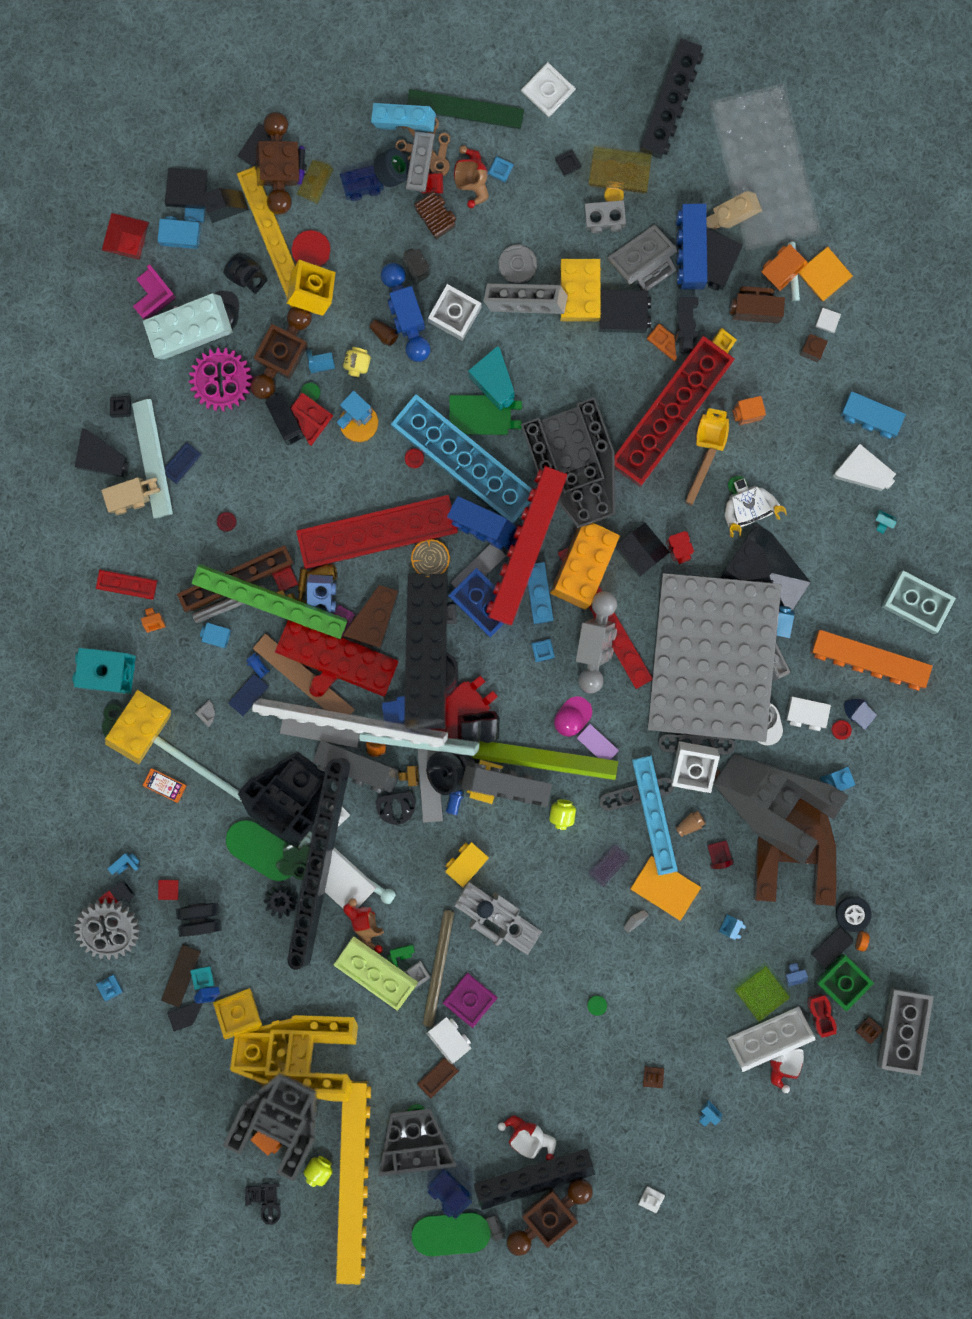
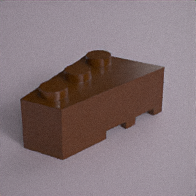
(373, 619)

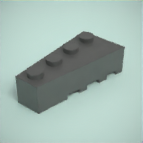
(361, 768)
(506, 785)

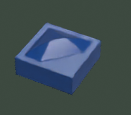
(207, 995)

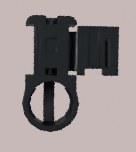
(264, 1195)

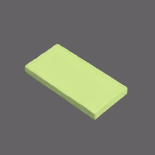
(375, 973)

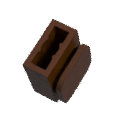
(757, 305)

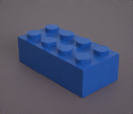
(693, 246)

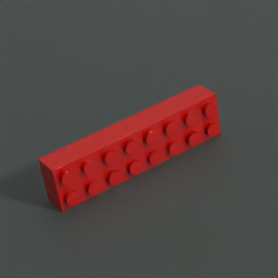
(672, 411)
(527, 545)

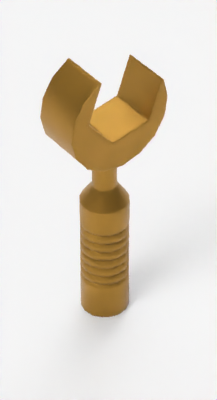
(302, 585)

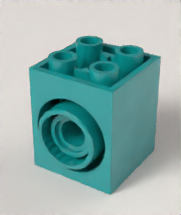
(104, 670)

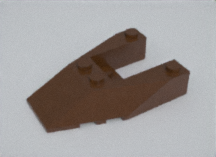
(823, 856)

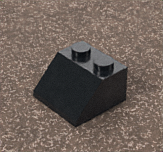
(642, 549)

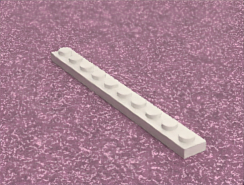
(346, 721)

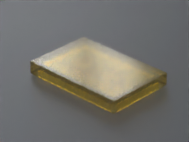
(620, 170)

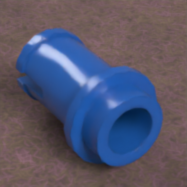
(257, 665)
(454, 802)

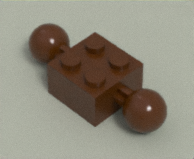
(277, 163)
(280, 352)
(549, 1217)

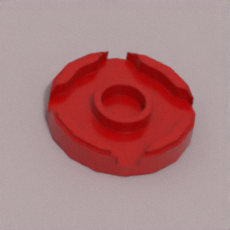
(311, 247)

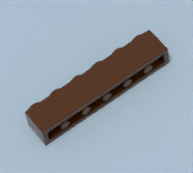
(250, 571)

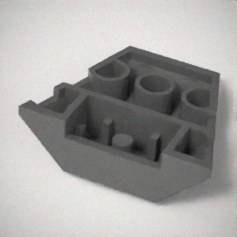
(414, 1144)

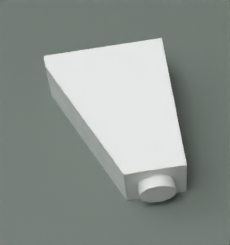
(865, 470)

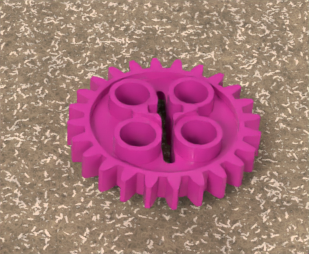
(203, 381)

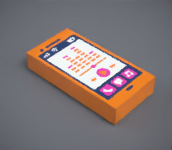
(164, 785)

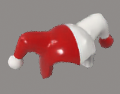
(788, 1066)
(528, 1138)

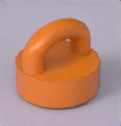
(375, 749)

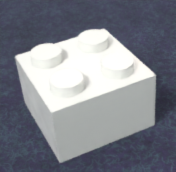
(454, 312)
(695, 767)

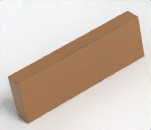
(700, 476)

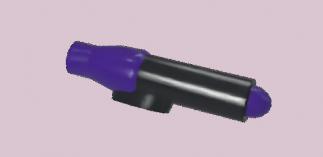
(302, 167)

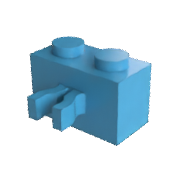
(356, 410)

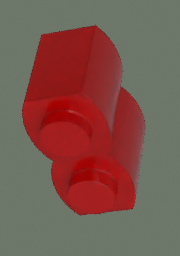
(821, 1009)

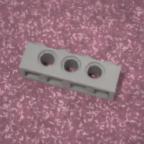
(525, 298)

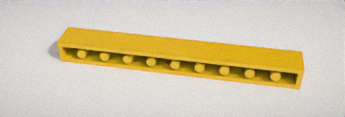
(352, 1185)

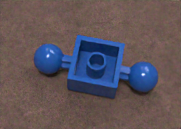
(407, 312)

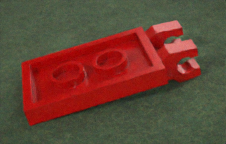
(465, 701)

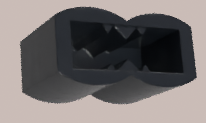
(479, 726)

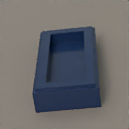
(181, 462)
(248, 695)

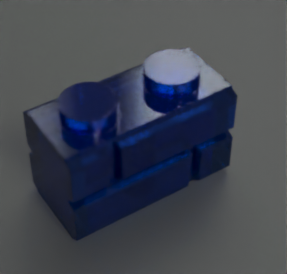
(360, 183)

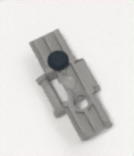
(500, 912)

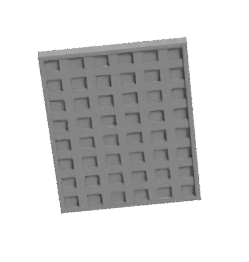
(714, 657)

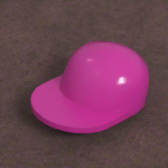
(572, 716)

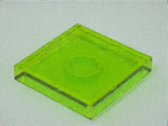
(762, 993)

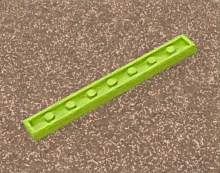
(547, 760)

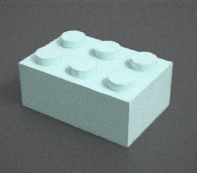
(918, 602)

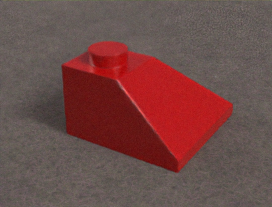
(125, 236)

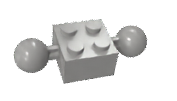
(596, 642)

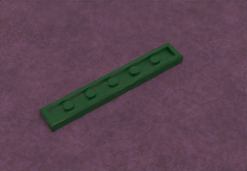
(468, 109)

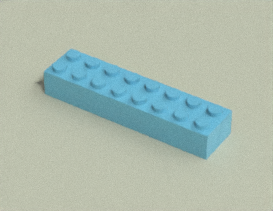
(462, 459)

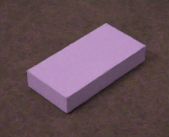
(597, 743)

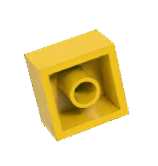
(311, 287)

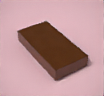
(438, 1077)

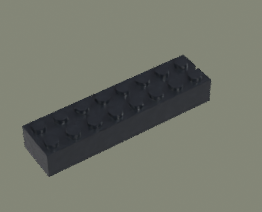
(426, 652)

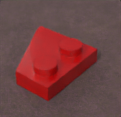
(310, 417)

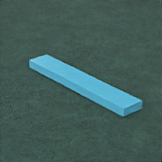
(654, 815)

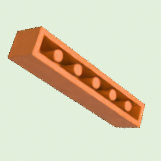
(871, 659)

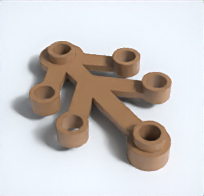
(434, 159)

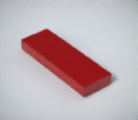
(126, 584)

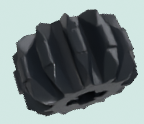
(283, 908)

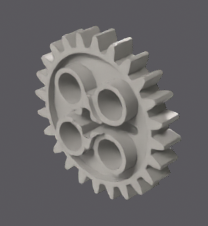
(123, 925)

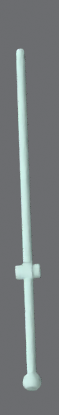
(386, 895)

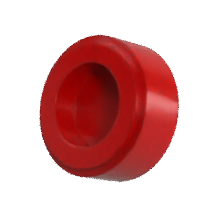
(414, 458)
(841, 729)

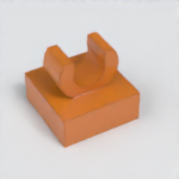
(152, 621)

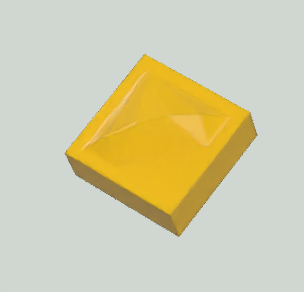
(724, 340)

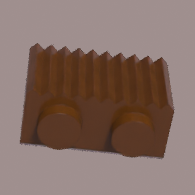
(435, 215)

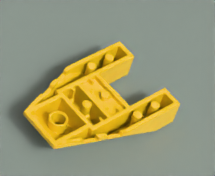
(288, 1050)

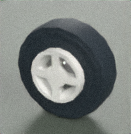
(860, 914)

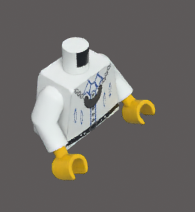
(749, 506)

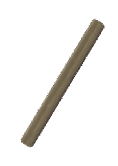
(438, 968)

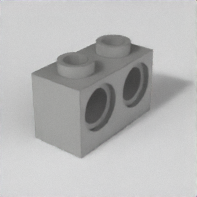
(603, 210)

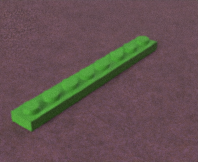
(269, 601)

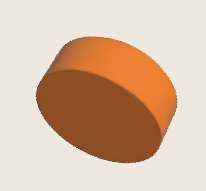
(862, 941)

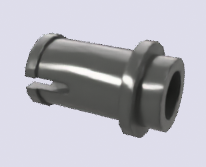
(495, 1228)

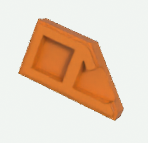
(663, 341)

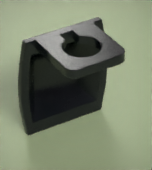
(242, 270)

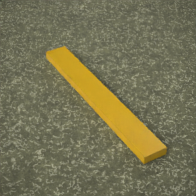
(268, 226)

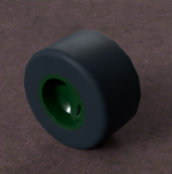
(391, 167)

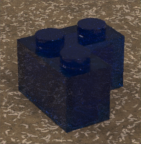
(450, 1192)

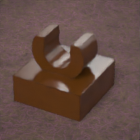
(869, 1030)
(653, 1077)

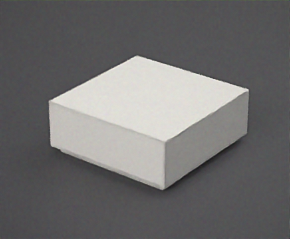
(828, 320)

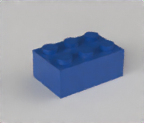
(482, 523)
(473, 598)

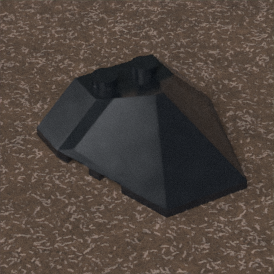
(766, 561)
(285, 797)

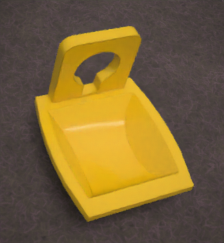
(713, 430)

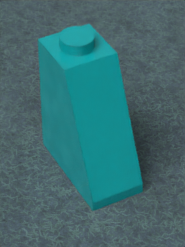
(493, 379)

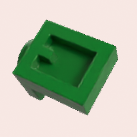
(403, 952)

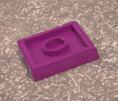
(470, 1000)

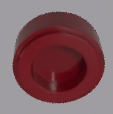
(226, 521)

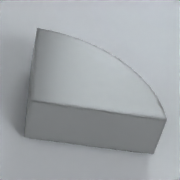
(206, 713)
(635, 920)

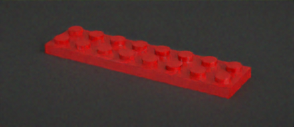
(376, 532)

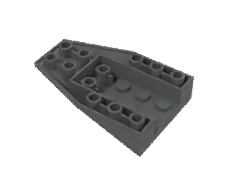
(581, 448)

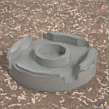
(519, 269)

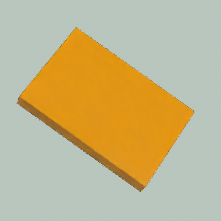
(667, 891)

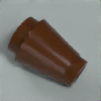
(385, 333)

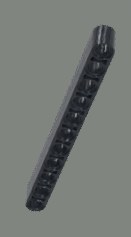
(324, 856)

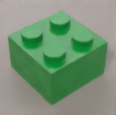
(844, 982)

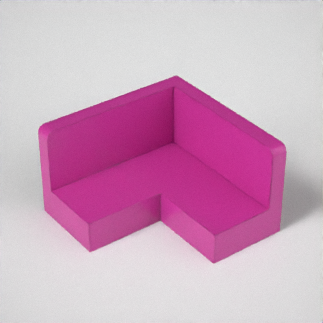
(158, 294)

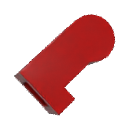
(321, 684)

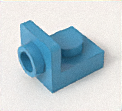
(120, 865)

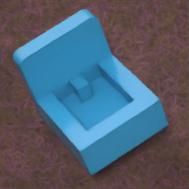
(839, 779)

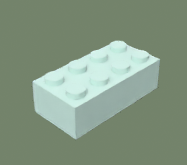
(187, 326)

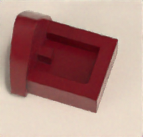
(720, 855)

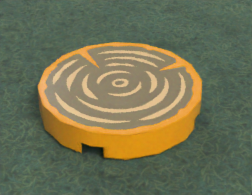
(430, 557)

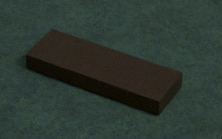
(181, 976)

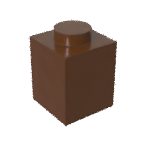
(813, 347)

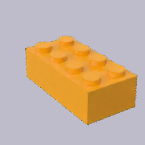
(584, 565)

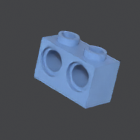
(317, 596)

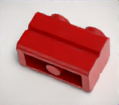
(680, 547)

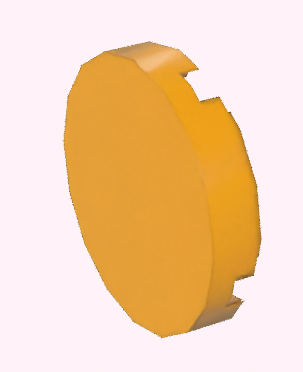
(363, 432)

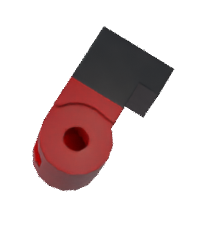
(117, 893)

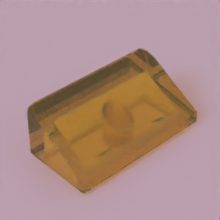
(315, 181)

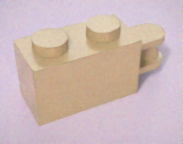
(734, 211)
(129, 495)

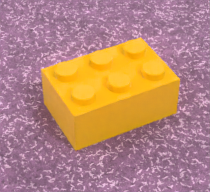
(582, 285)
(138, 727)

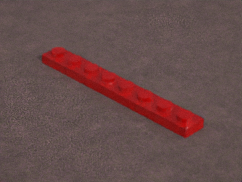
(624, 648)

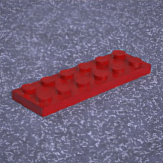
(337, 657)

